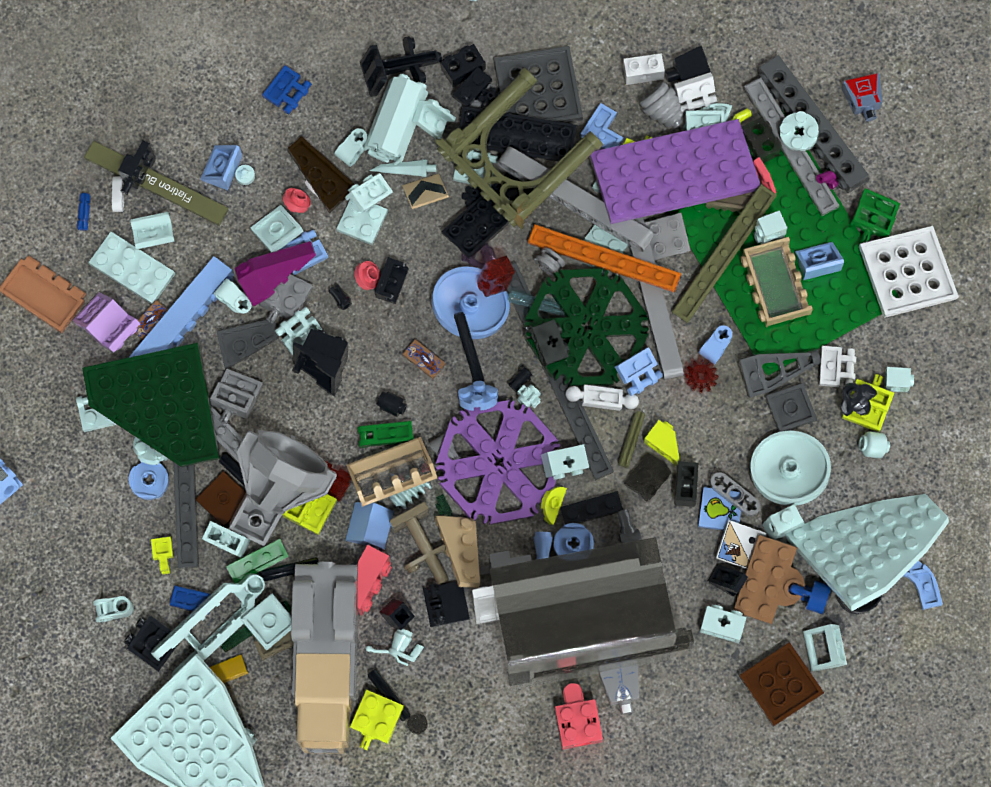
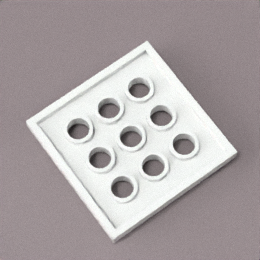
(933, 256)

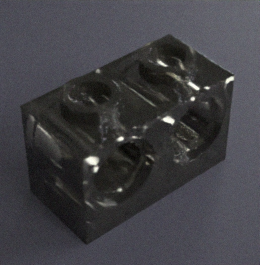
(756, 142)

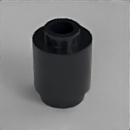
(391, 403)

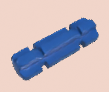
(83, 211)

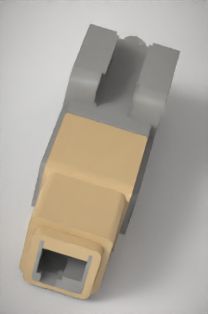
(324, 654)

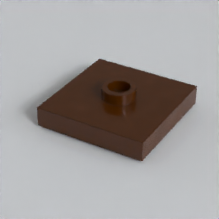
(221, 498)

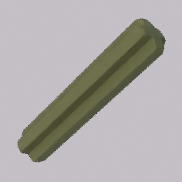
(631, 439)

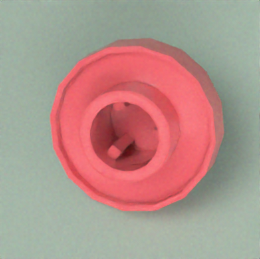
(296, 200)
(367, 275)

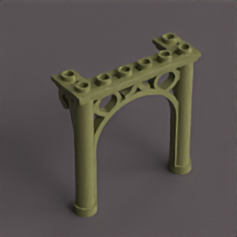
(461, 142)

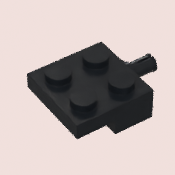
(134, 168)

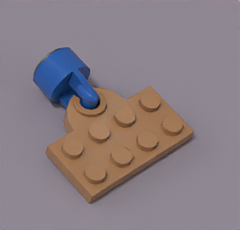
(776, 583)

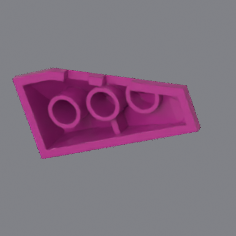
(264, 273)

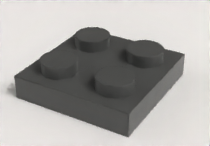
(791, 408)

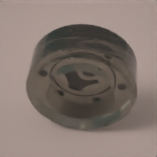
(417, 724)

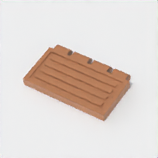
(41, 294)

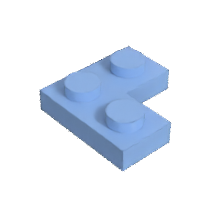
(599, 127)

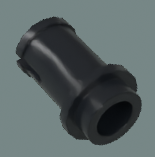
(339, 296)
(520, 379)

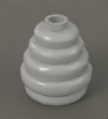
(663, 106)

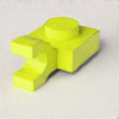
(162, 551)

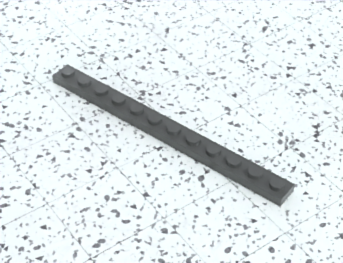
(573, 411)

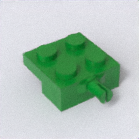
(874, 215)

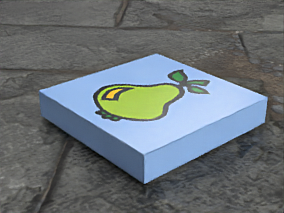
(716, 510)

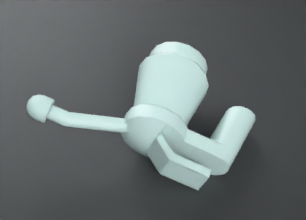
(400, 642)

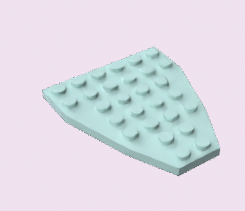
(869, 545)
(191, 734)

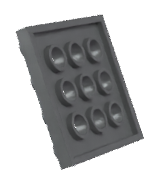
(565, 75)

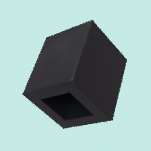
(397, 614)

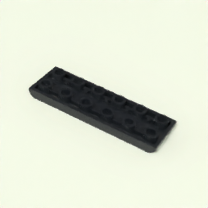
(526, 134)
(480, 222)

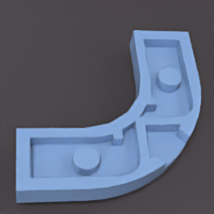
(925, 584)

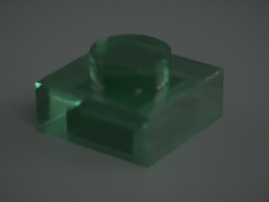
(442, 506)

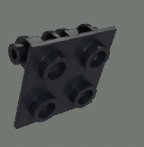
(445, 604)

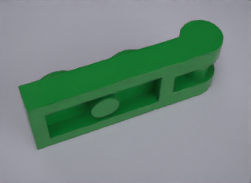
(385, 434)

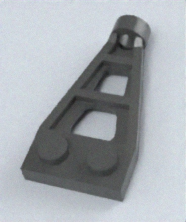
(753, 373)

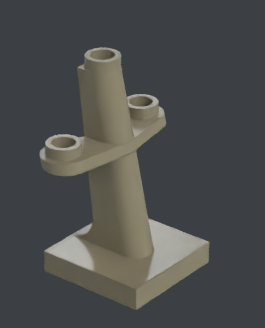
(410, 520)

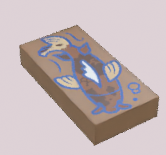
(150, 319)
(424, 359)

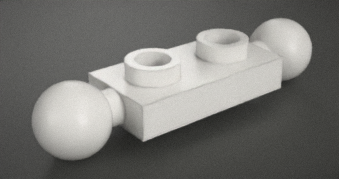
(602, 397)

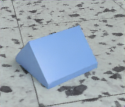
(222, 165)
(819, 260)
(369, 525)

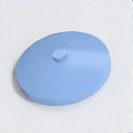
(459, 292)

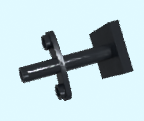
(376, 70)

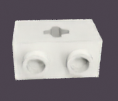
(643, 69)

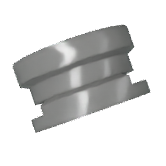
(549, 261)

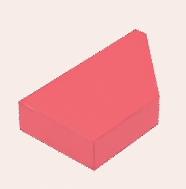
(764, 175)

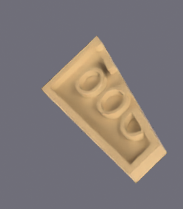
(461, 547)

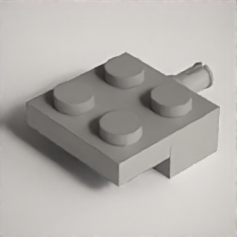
(287, 298)
(235, 395)
(502, 559)

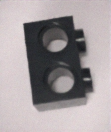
(465, 67)

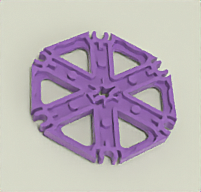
(495, 476)

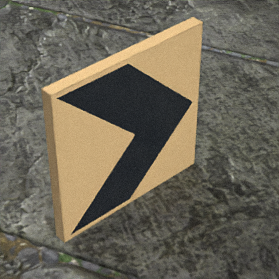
(425, 191)

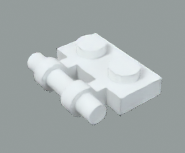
(694, 88)
(831, 366)

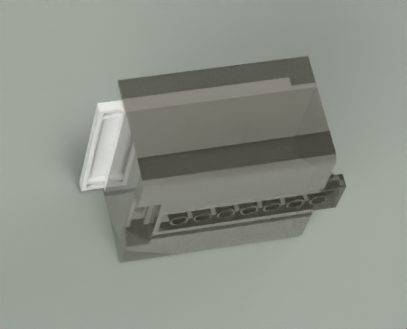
(581, 613)

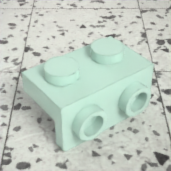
(152, 230)

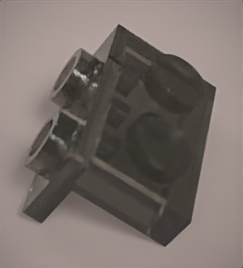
(648, 477)

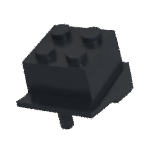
(322, 359)

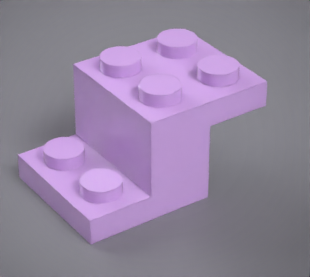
(106, 322)

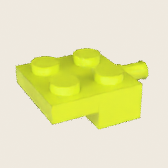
(879, 407)
(312, 514)
(376, 718)

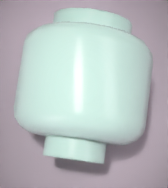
(874, 444)

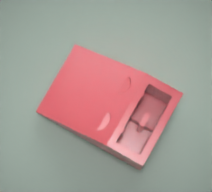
(371, 569)

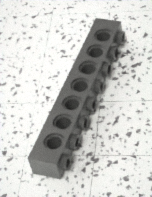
(778, 69)

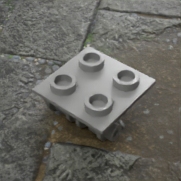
(669, 236)

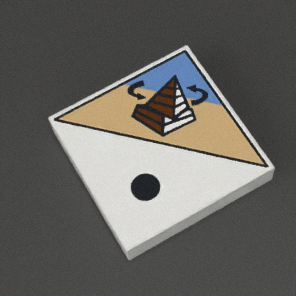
(738, 544)

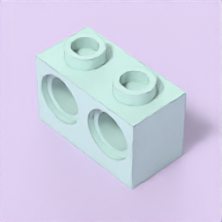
(770, 228)

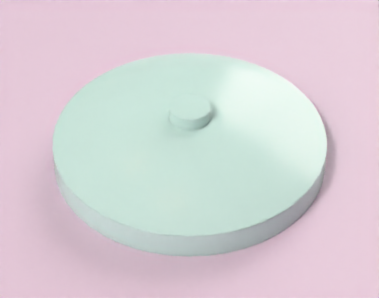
(790, 468)

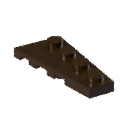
(321, 174)

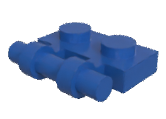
(282, 85)

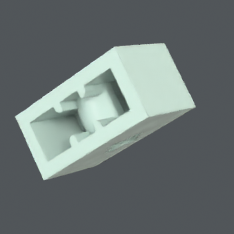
(575, 457)
(226, 539)
(733, 628)

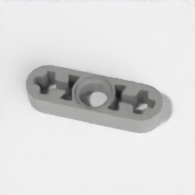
(719, 489)

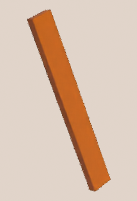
(604, 258)

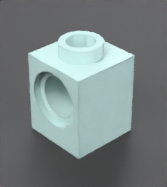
(898, 379)

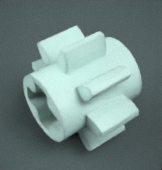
(529, 396)

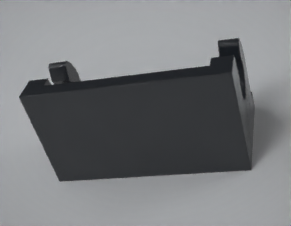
(391, 280)

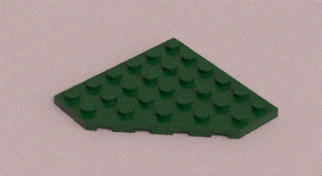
(158, 401)

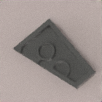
(245, 340)

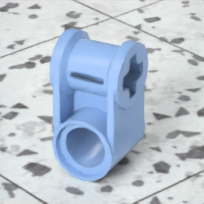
(714, 346)

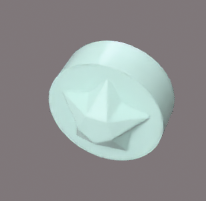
(245, 174)

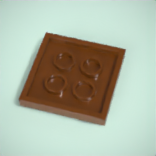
(781, 684)

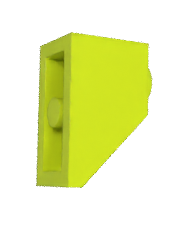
(663, 441)

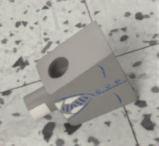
(621, 686)

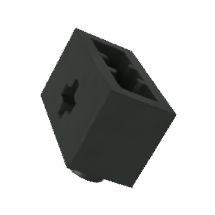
(549, 353)
(686, 484)

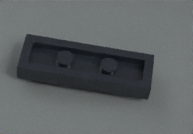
(592, 508)

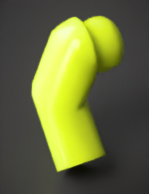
(743, 115)

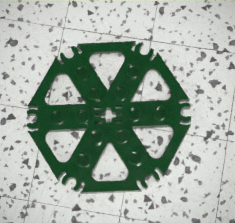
(605, 326)

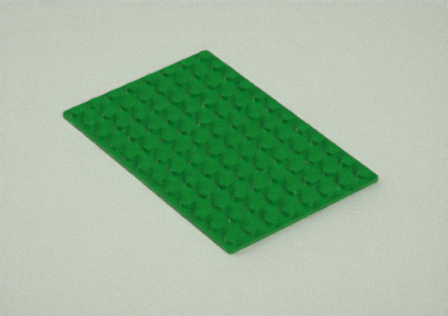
(838, 299)

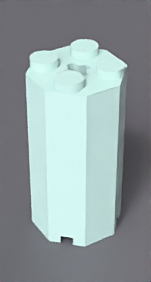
(394, 118)

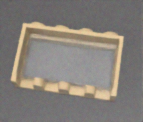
(775, 282)
(391, 471)

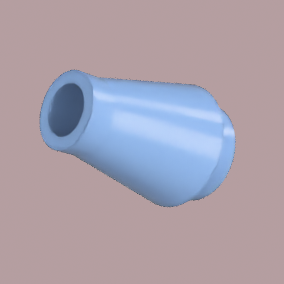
(542, 544)

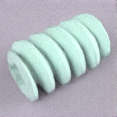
(400, 498)

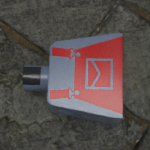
(864, 95)

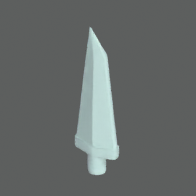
(414, 168)

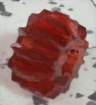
(709, 376)

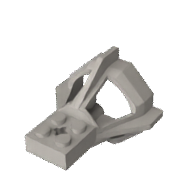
(281, 479)

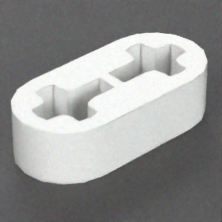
(117, 195)

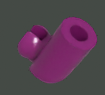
(829, 178)

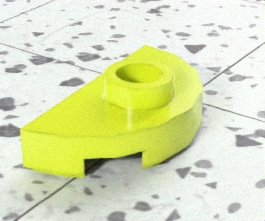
(551, 503)

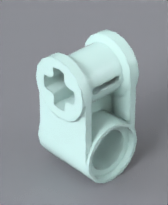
(351, 149)
(230, 295)
(108, 608)

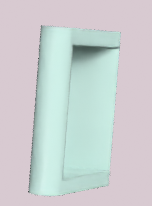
(834, 643)

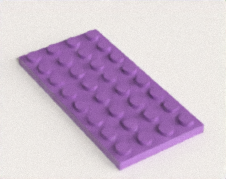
(674, 171)

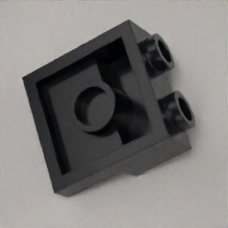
(145, 638)

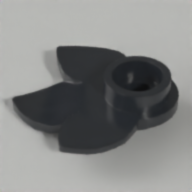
(858, 400)

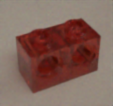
(495, 276)

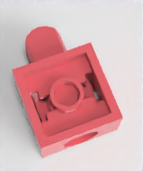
(577, 719)

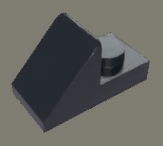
(727, 579)

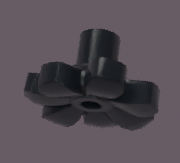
(487, 97)
(471, 195)

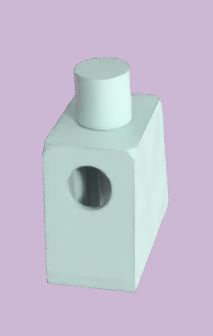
(783, 522)

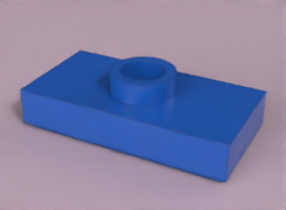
(187, 598)

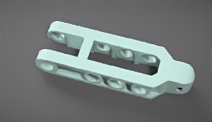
(246, 590)

